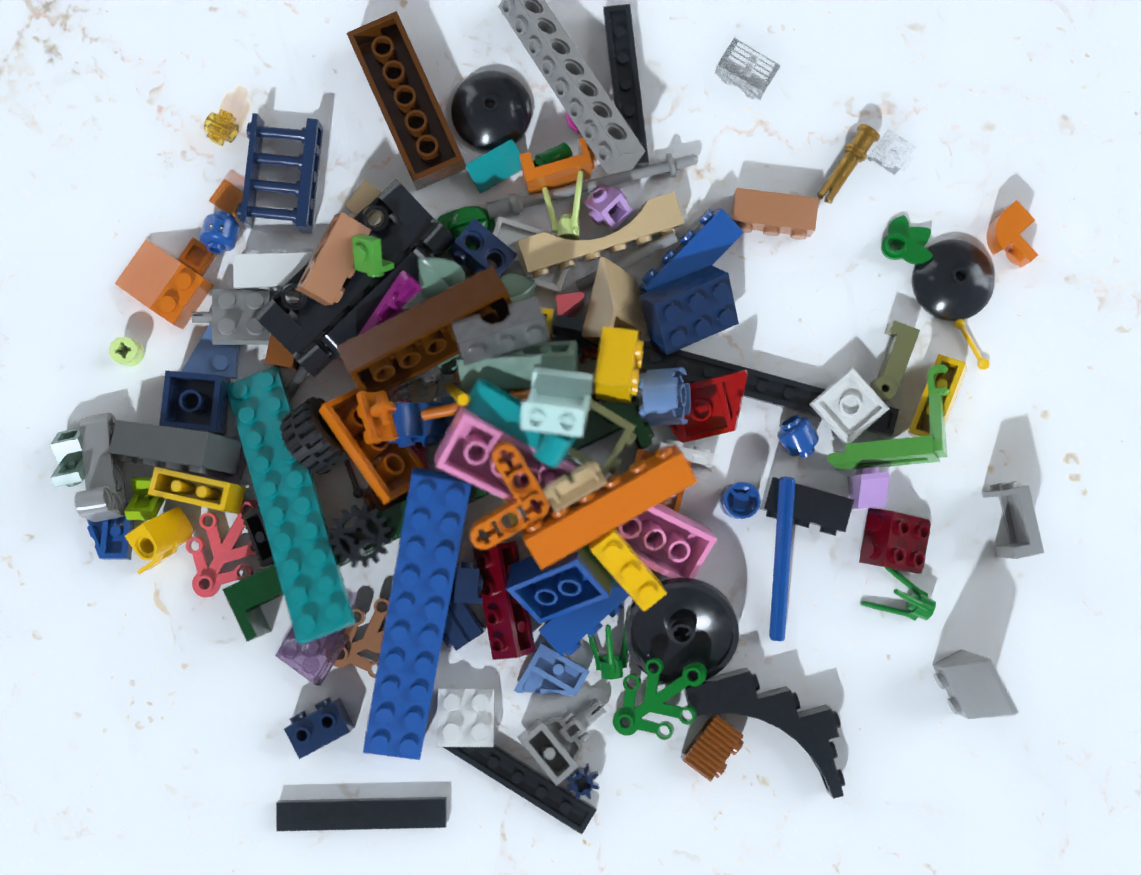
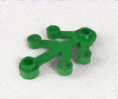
(655, 701)

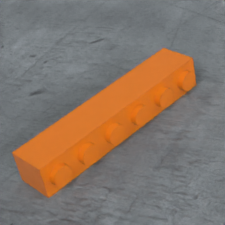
(609, 506)

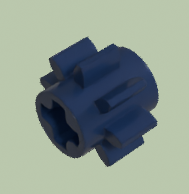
(587, 787)

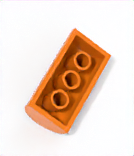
(382, 464)

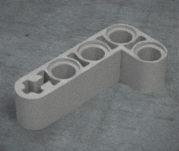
(102, 471)

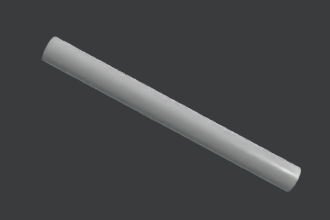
(632, 258)

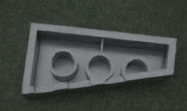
(175, 447)

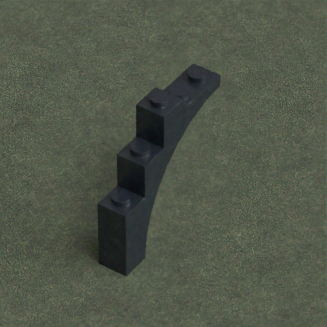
(811, 728)

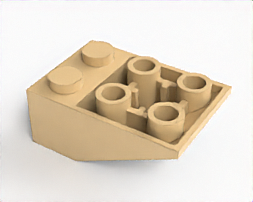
(613, 303)

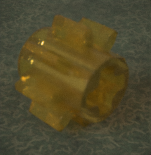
(221, 127)

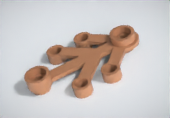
(370, 641)

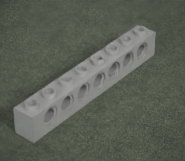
(574, 84)

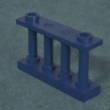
(304, 189)

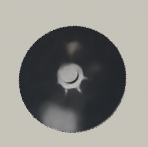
(683, 627)

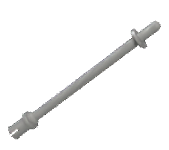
(515, 204)

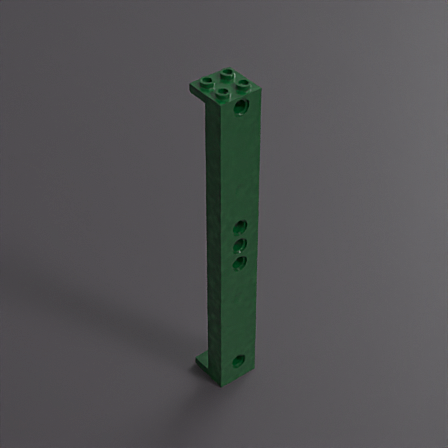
(263, 586)

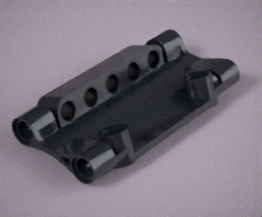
(315, 330)

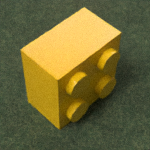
(616, 365)

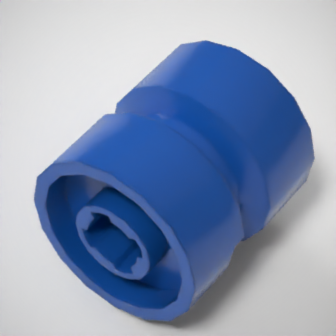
(740, 500)

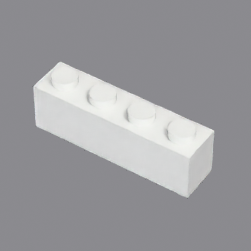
(267, 270)

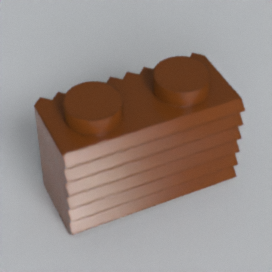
(712, 747)

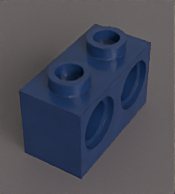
(487, 248)

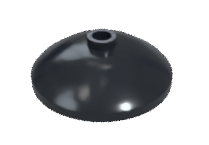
(491, 127)
(940, 290)

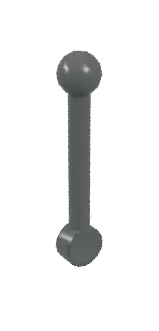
(357, 492)

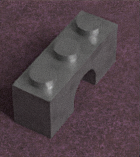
(521, 329)

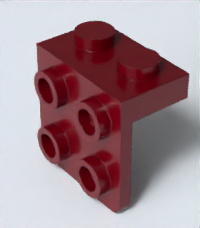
(895, 540)

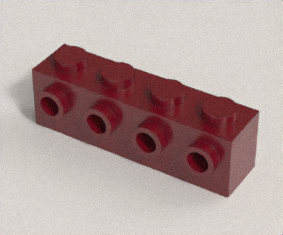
(505, 617)

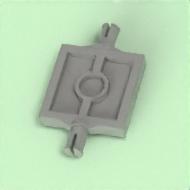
(233, 317)

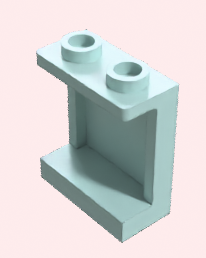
(557, 402)

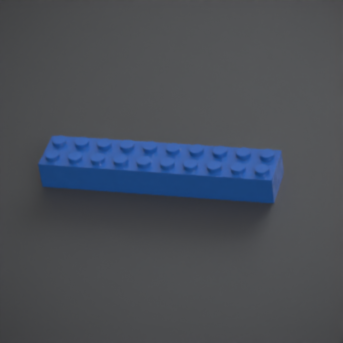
(416, 613)

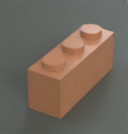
(774, 213)
(332, 261)

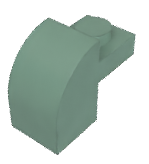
(69, 456)

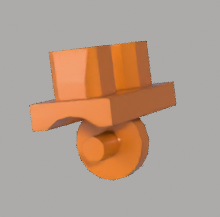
(377, 416)

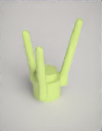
(568, 224)

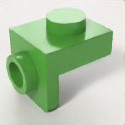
(368, 256)

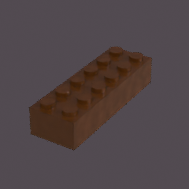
(406, 100)
(423, 334)

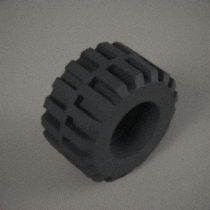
(311, 438)

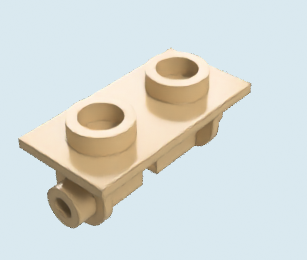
(575, 485)

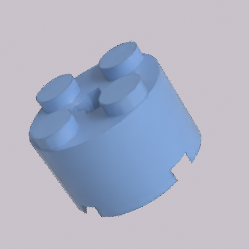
(664, 396)

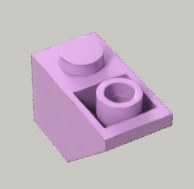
(868, 488)

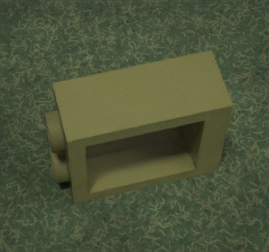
(625, 441)

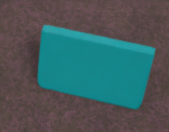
(494, 166)

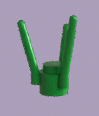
(918, 604)
(610, 664)

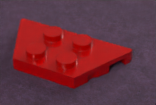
(713, 407)

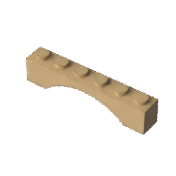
(546, 251)

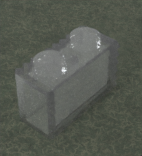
(746, 69)

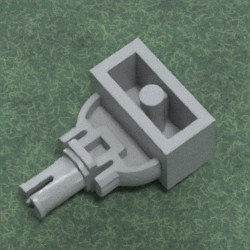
(557, 742)

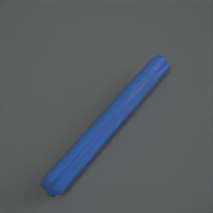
(782, 558)

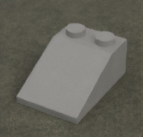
(973, 686)

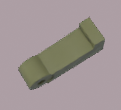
(895, 359)

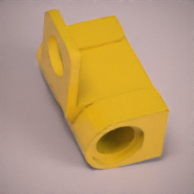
(160, 537)

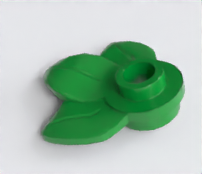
(909, 240)

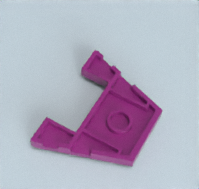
(398, 295)

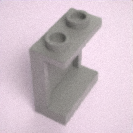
(1019, 521)

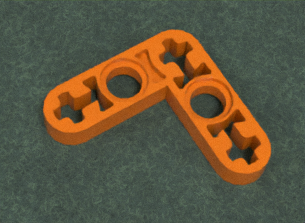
(522, 497)

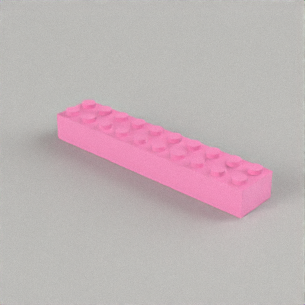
(658, 536)

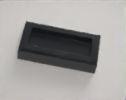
(567, 327)

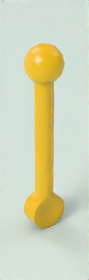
(982, 363)

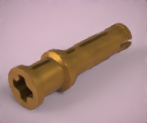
(854, 153)

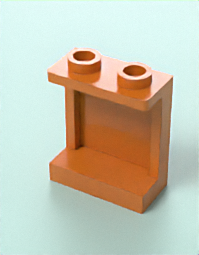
(557, 173)

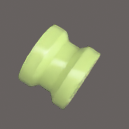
(134, 351)

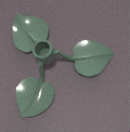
(440, 274)

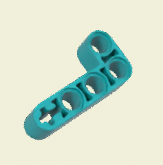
(505, 413)

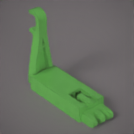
(903, 450)

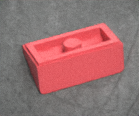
(569, 303)

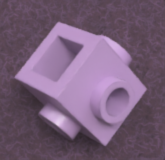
(608, 206)

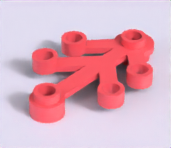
(221, 552)

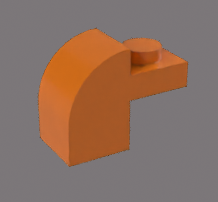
(1005, 233)

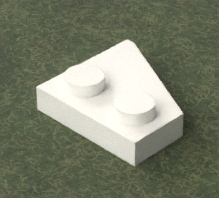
(697, 455)

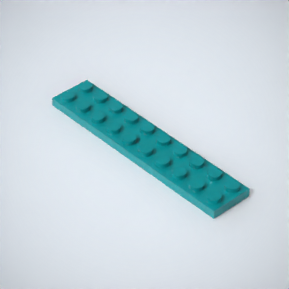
(290, 510)

